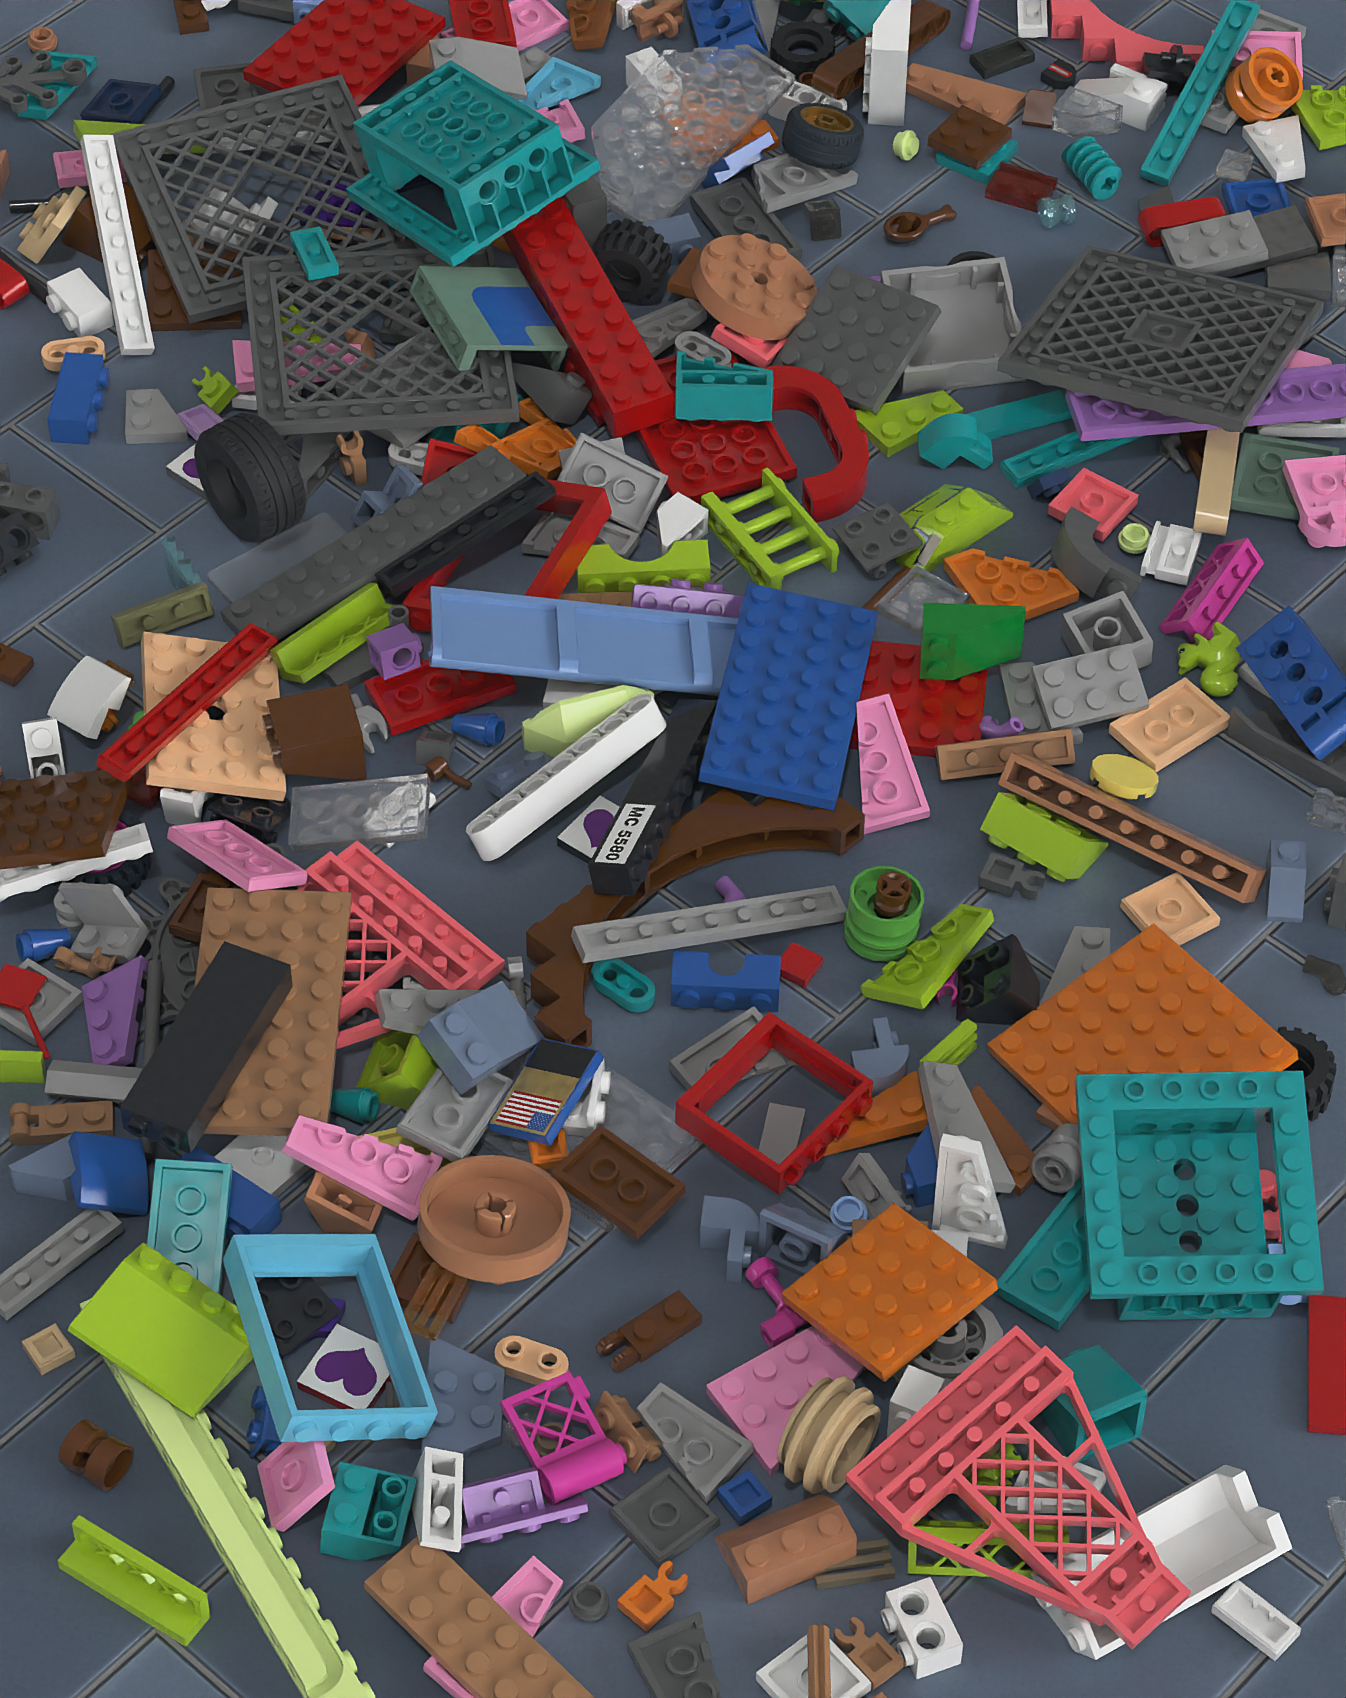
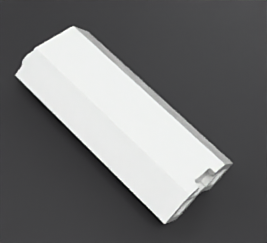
(1201, 1534)

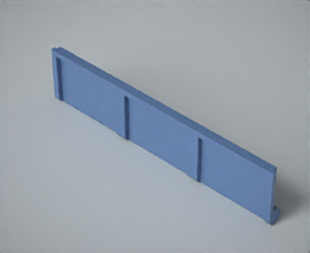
(579, 641)

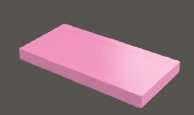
(532, 22)
(237, 855)

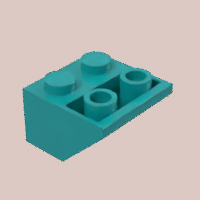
(366, 1513)

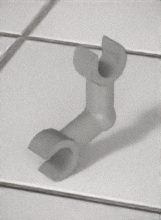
(516, 979)

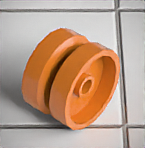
(1263, 85)

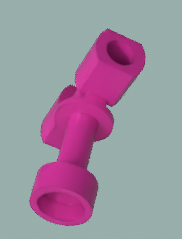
(781, 1326)

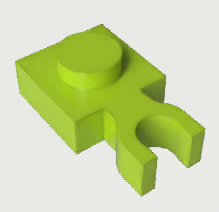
(215, 390)

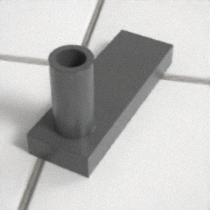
(356, 665)

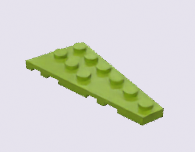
(1323, 115)

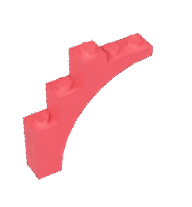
(1103, 38)

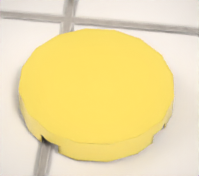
(1123, 776)

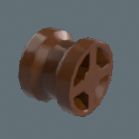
(892, 894)

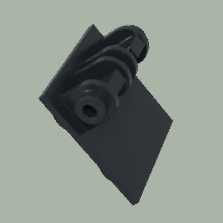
(252, 815)
(294, 1309)

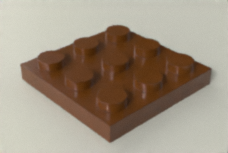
(164, 306)

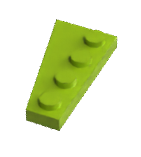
(930, 960)

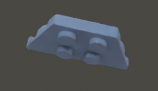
(466, 1398)

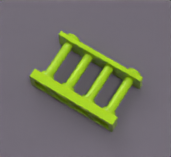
(753, 555)

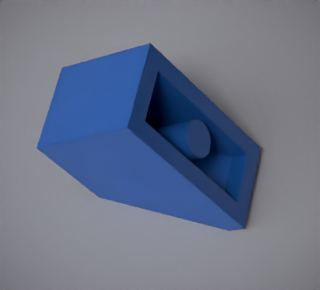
(921, 1171)

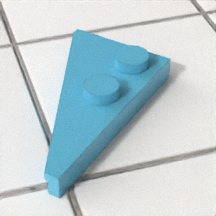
(557, 83)

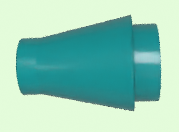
(355, 1103)

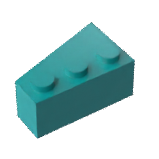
(722, 391)

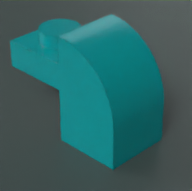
(953, 437)

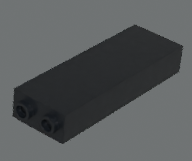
(206, 1047)

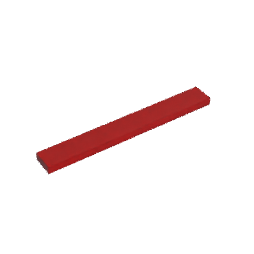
(186, 702)

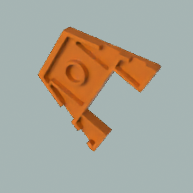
(530, 448)

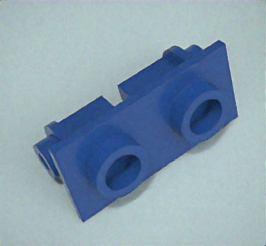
(262, 1430)

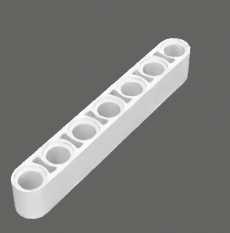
(566, 777)

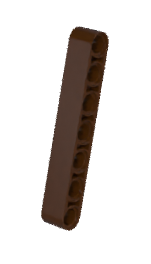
(845, 70)

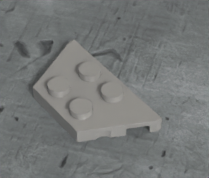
(787, 181)

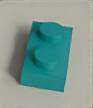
(314, 253)

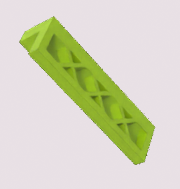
(332, 635)
(965, 1532)
(135, 1582)

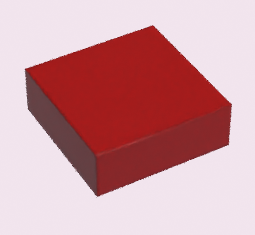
(799, 964)

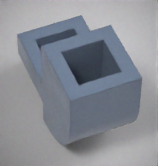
(400, 485)
(886, 1061)
(730, 1227)

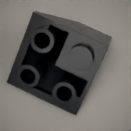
(997, 984)

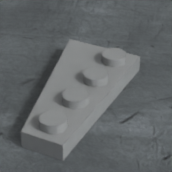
(955, 1113)

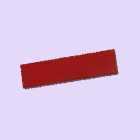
(1326, 1364)

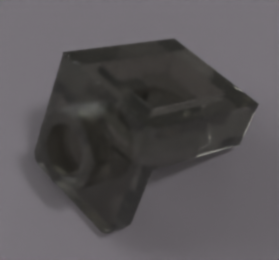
(823, 219)

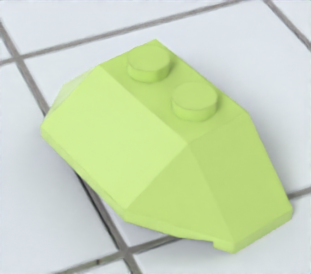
(572, 718)

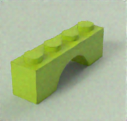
(608, 572)

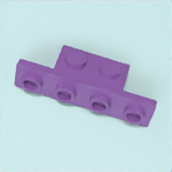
(684, 598)
(511, 1504)

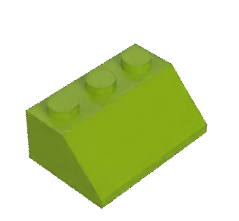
(1042, 836)

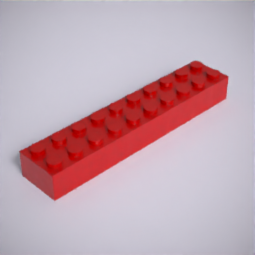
(591, 320)

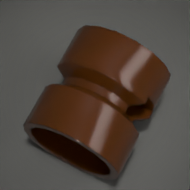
(94, 1453)

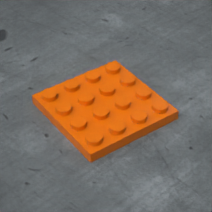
(889, 1291)

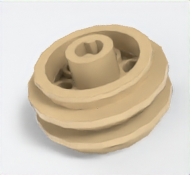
(828, 1434)

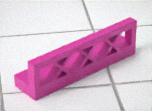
(1214, 590)

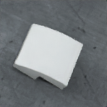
(88, 696)

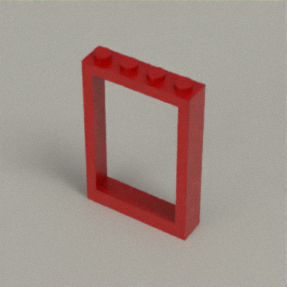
(590, 513)

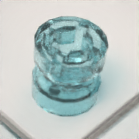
(1056, 210)

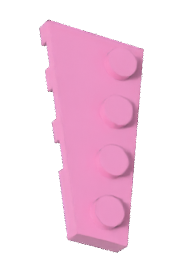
(887, 773)

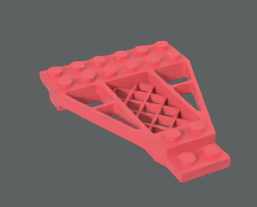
(405, 927)
(957, 1436)

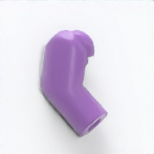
(991, 729)
(728, 890)

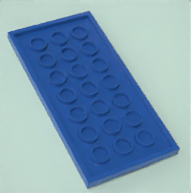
(789, 697)

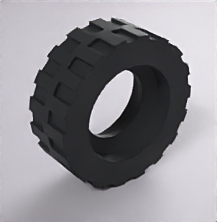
(801, 35)

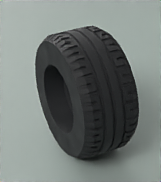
(250, 477)

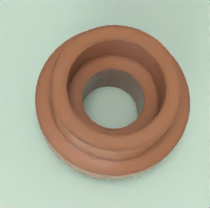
(42, 39)

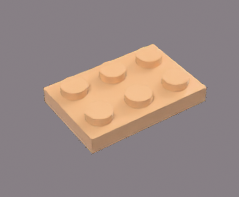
(1171, 726)

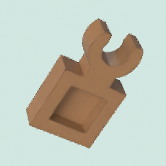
(870, 1655)

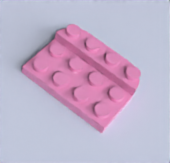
(1320, 497)

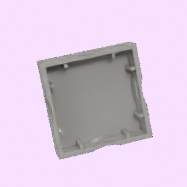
(970, 331)

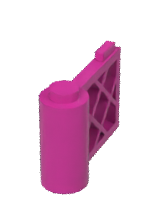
(583, 1461)

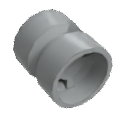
(1058, 1161)

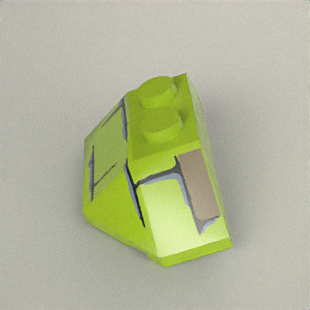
(949, 523)

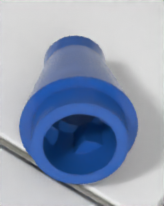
(482, 728)
(41, 943)

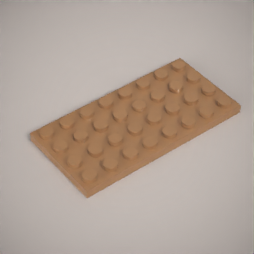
(297, 1054)

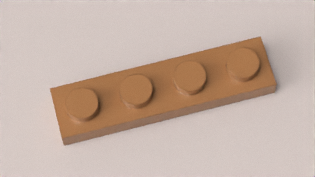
(992, 754)

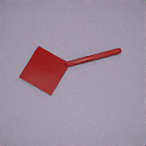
(19, 991)

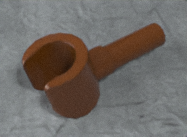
(439, 767)

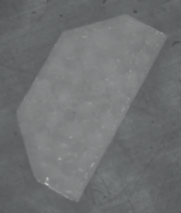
(680, 122)

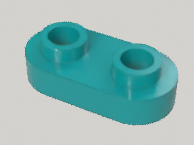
(625, 986)

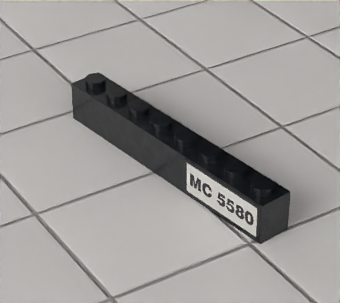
(653, 800)

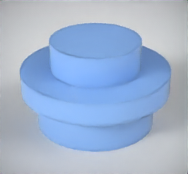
(847, 1209)

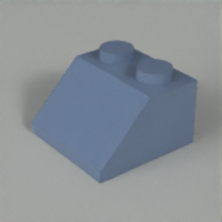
(795, 1238)

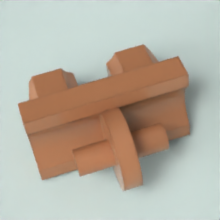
(659, 19)

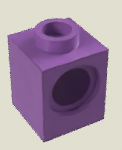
(394, 651)

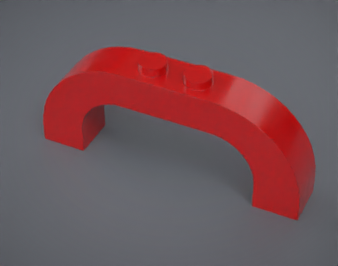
(811, 393)

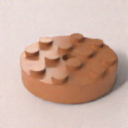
(757, 308)
(493, 1218)

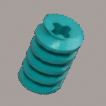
(1093, 167)

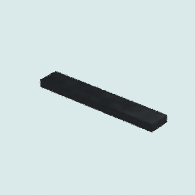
(465, 534)

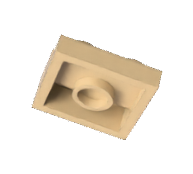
(49, 223)

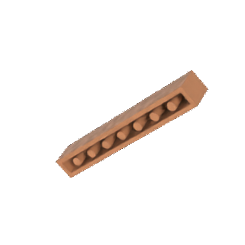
(1133, 827)

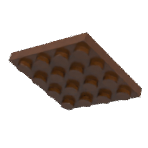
(59, 817)

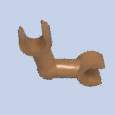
(68, 961)

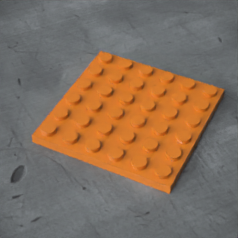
(1137, 1014)

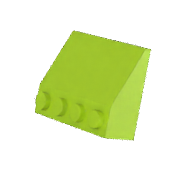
(165, 1330)

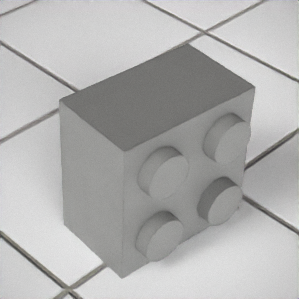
(1106, 625)

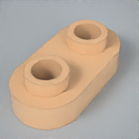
(54, 351)
(529, 1362)

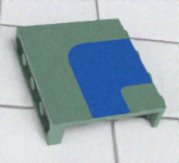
(485, 312)

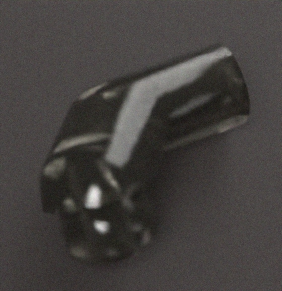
(1329, 973)

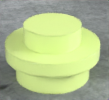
(906, 145)
(1134, 538)

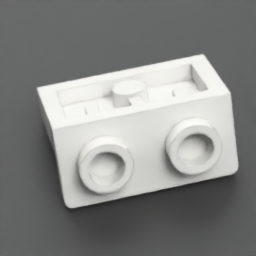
(589, 1108)

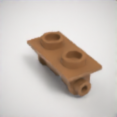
(619, 1424)

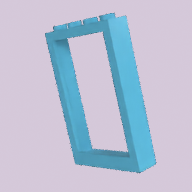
(330, 1257)

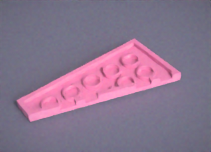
(766, 1389)

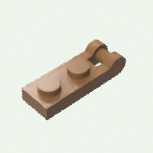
(59, 1121)

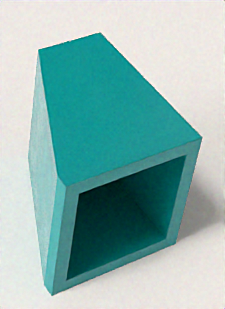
(1110, 1396)

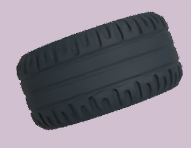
(822, 136)

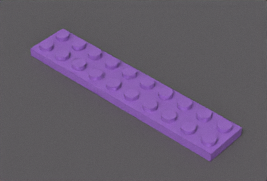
(1295, 397)

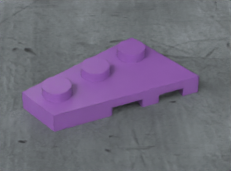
(112, 1010)

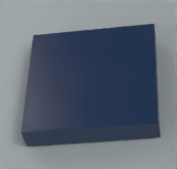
(122, 102)

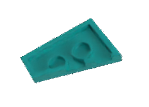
(62, 88)

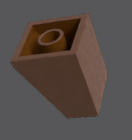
(83, 232)
(316, 734)

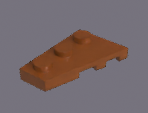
(590, 22)
(1010, 1144)

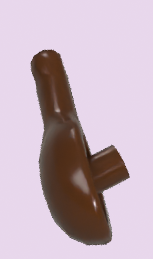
(909, 226)

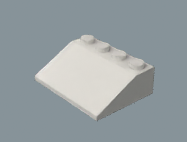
(887, 65)

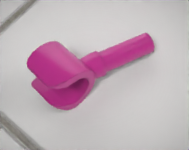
(949, 989)

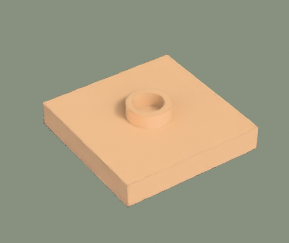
(1172, 907)

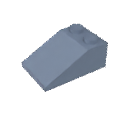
(479, 1036)

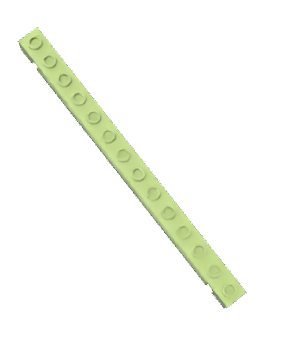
(246, 1544)

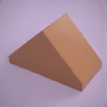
(340, 1207)

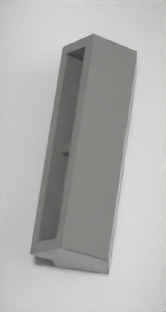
(90, 1081)

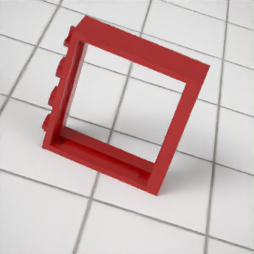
(721, 1077)

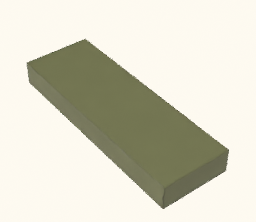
(162, 614)

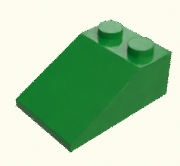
(968, 638)

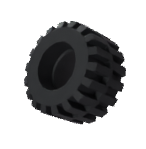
(632, 259)
(1317, 1068)

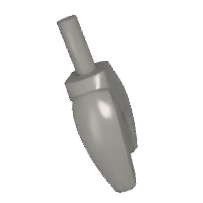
(370, 721)

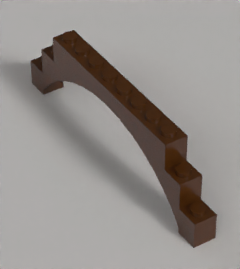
(713, 832)

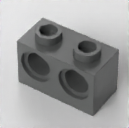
(35, 504)

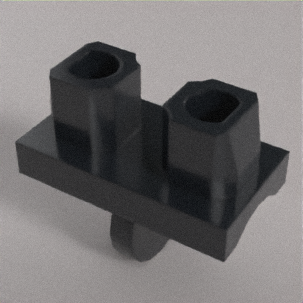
(1169, 66)

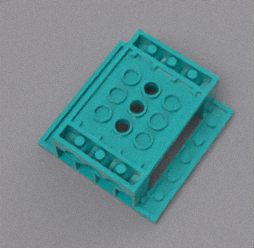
(476, 144)
(1129, 1143)

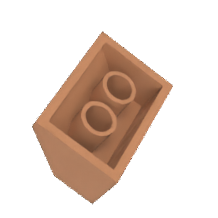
(787, 1547)

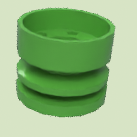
(878, 935)

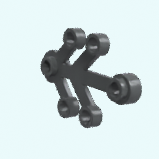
(25, 79)

